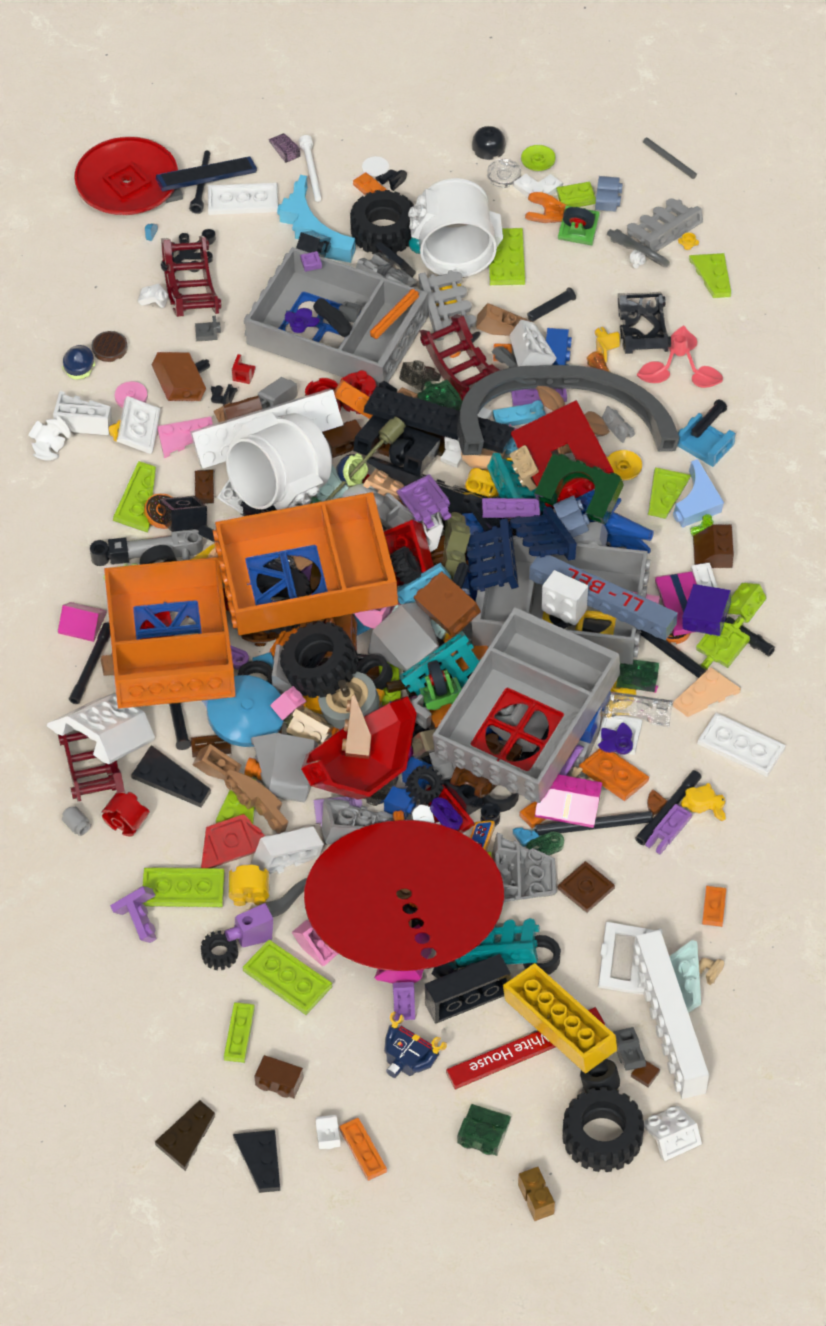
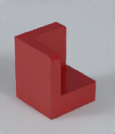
(242, 372)

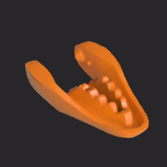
(552, 208)

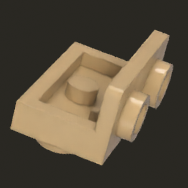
(525, 466)

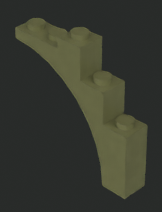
(455, 543)

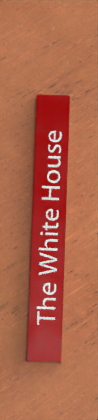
(502, 1057)

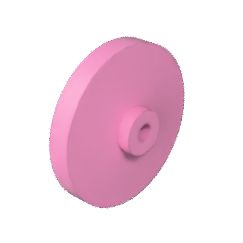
(131, 389)

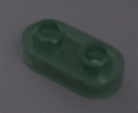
(546, 844)

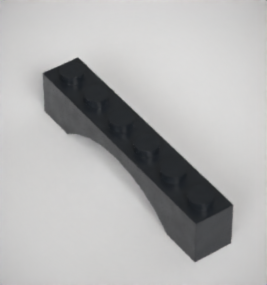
(464, 793)

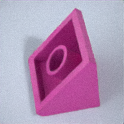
(81, 621)

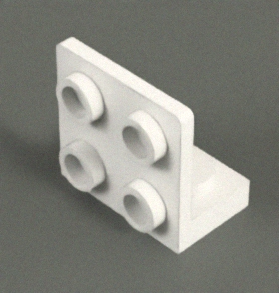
(673, 1131)

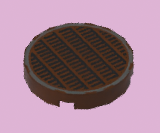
(109, 346)

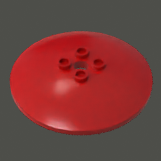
(109, 163)

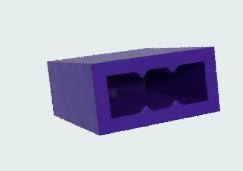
(706, 610)

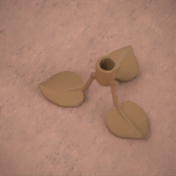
(554, 401)

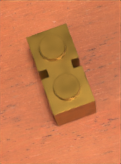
(536, 1193)

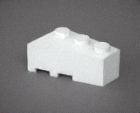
(530, 345)
(82, 415)

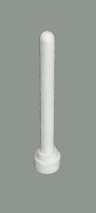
(306, 144)

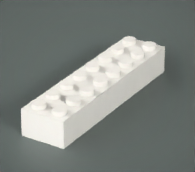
(214, 440)
(670, 1015)

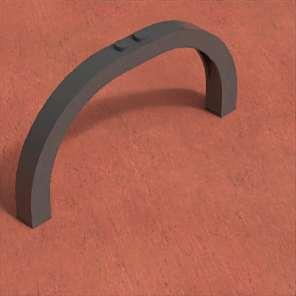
(563, 377)

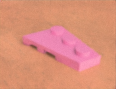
(177, 435)

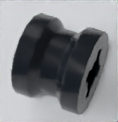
(490, 809)

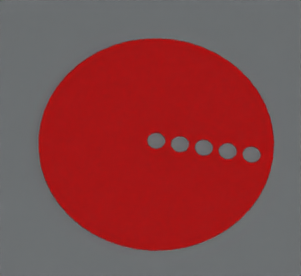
(356, 905)

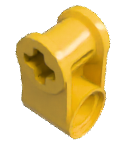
(481, 483)

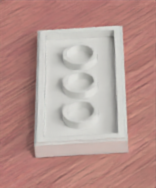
(242, 198)
(741, 744)

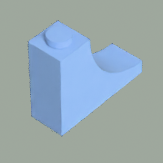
(701, 500)

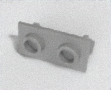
(617, 425)

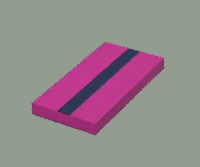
(674, 594)

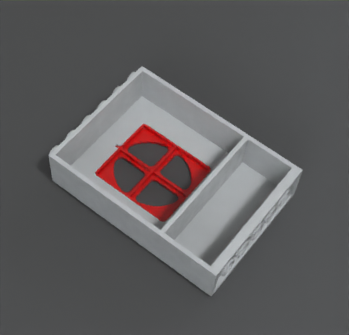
(534, 667)

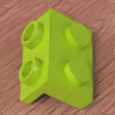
(747, 600)

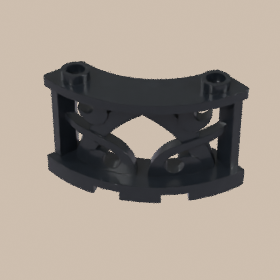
(652, 339)

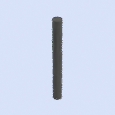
(670, 158)

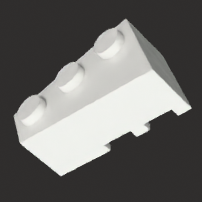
(287, 849)

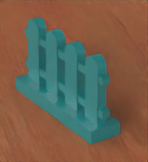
(508, 483)
(443, 655)
(511, 951)

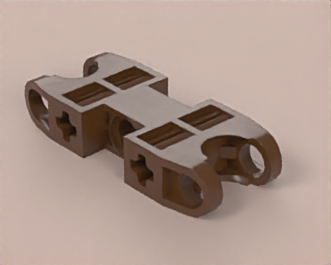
(481, 784)

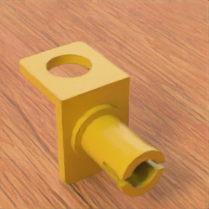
(606, 341)

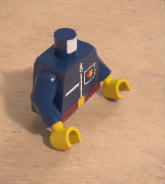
(408, 1051)

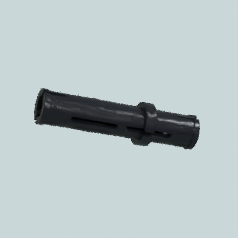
(756, 640)

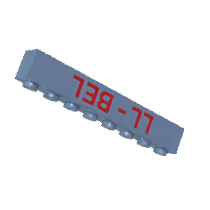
(611, 598)

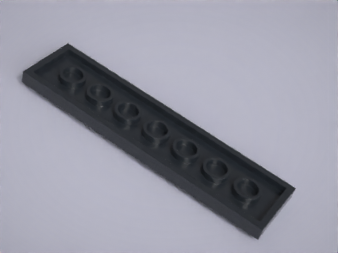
(433, 418)

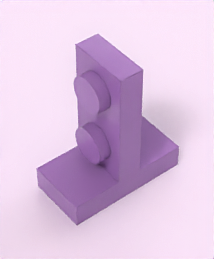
(134, 905)
(404, 1000)

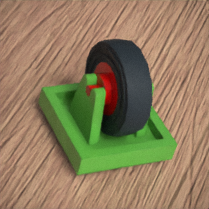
(579, 225)
(439, 688)

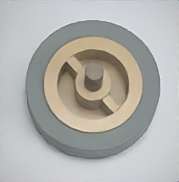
(335, 705)

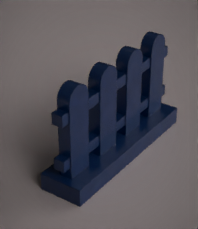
(545, 535)
(497, 564)

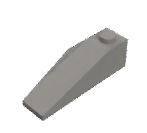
(341, 819)

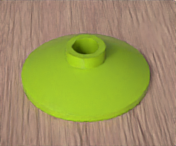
(538, 157)

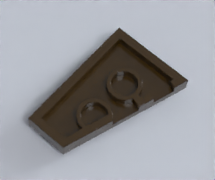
(184, 1135)

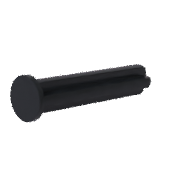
(552, 304)
(718, 408)
(179, 727)

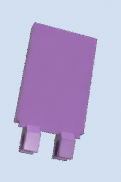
(425, 499)

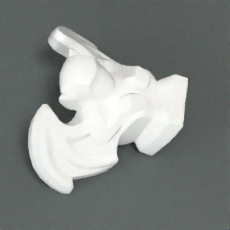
(47, 437)

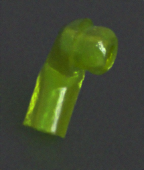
(707, 521)

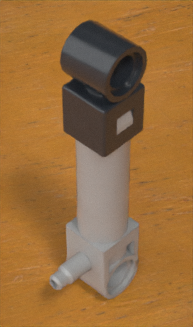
(119, 550)

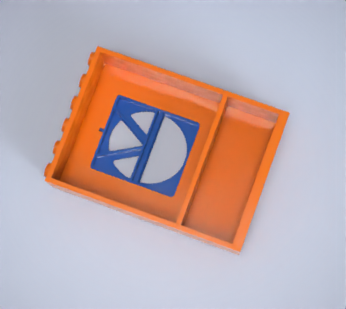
(335, 534)
(174, 666)

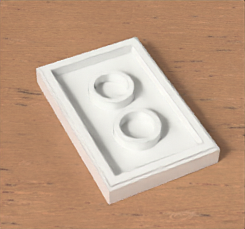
(138, 424)

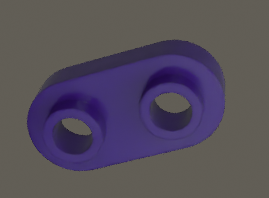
(446, 813)

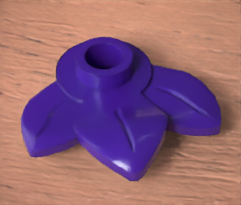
(301, 320)
(614, 740)

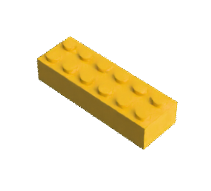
(560, 1018)

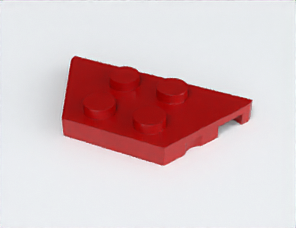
(230, 841)

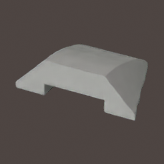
(385, 269)
(404, 637)
(281, 764)
(523, 870)

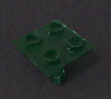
(639, 676)

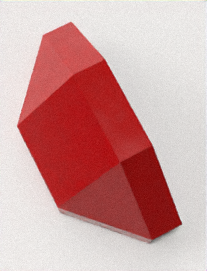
(357, 777)

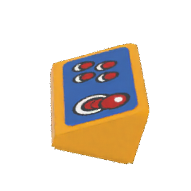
(483, 832)

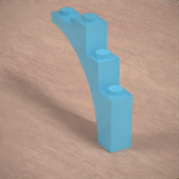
(296, 212)

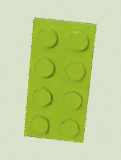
(508, 262)
(185, 887)
(287, 977)

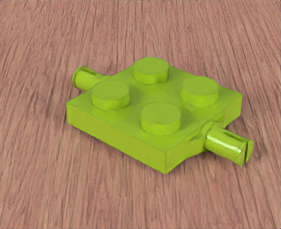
(724, 647)

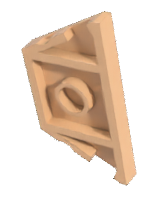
(383, 483)

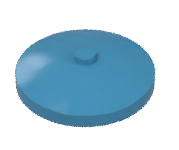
(247, 713)

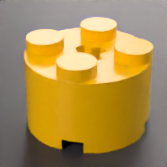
(248, 885)

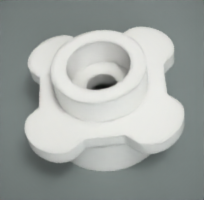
(637, 258)

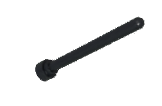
(197, 204)

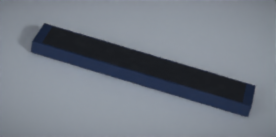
(206, 173)

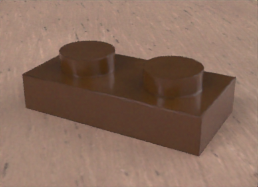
(204, 486)

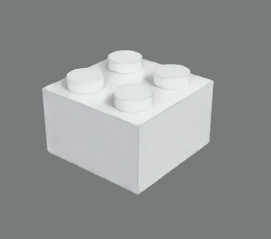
(564, 597)

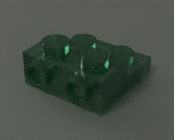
(483, 1130)

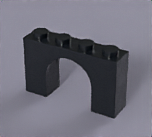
(419, 455)

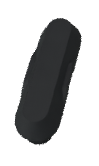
(333, 316)

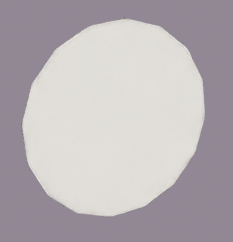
(375, 166)

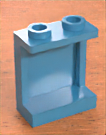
(709, 446)

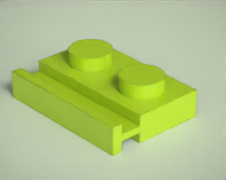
(576, 194)

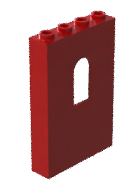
(555, 430)

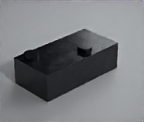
(466, 988)

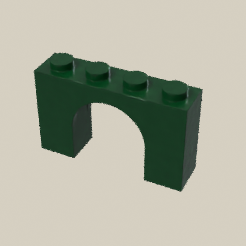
(562, 470)

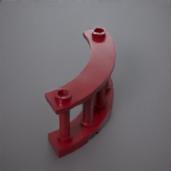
(184, 302)
(477, 358)
(112, 782)

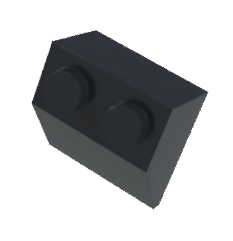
(183, 513)

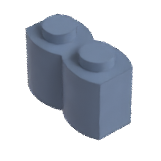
(607, 193)
(571, 516)

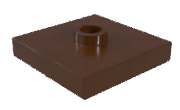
(586, 887)

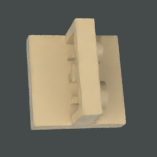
(309, 725)

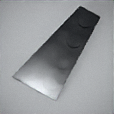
(167, 776)

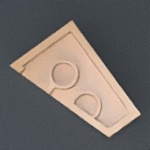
(705, 691)

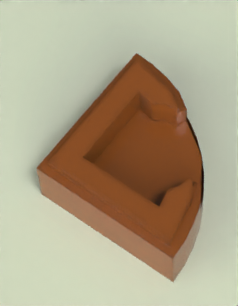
(655, 802)

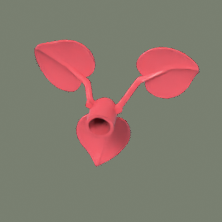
(681, 343)

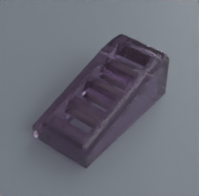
(285, 154)

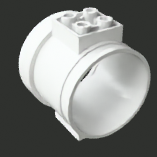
(461, 248)
(278, 461)

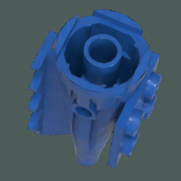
(621, 529)

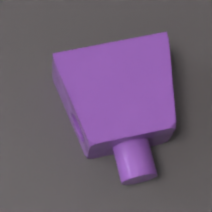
(252, 927)

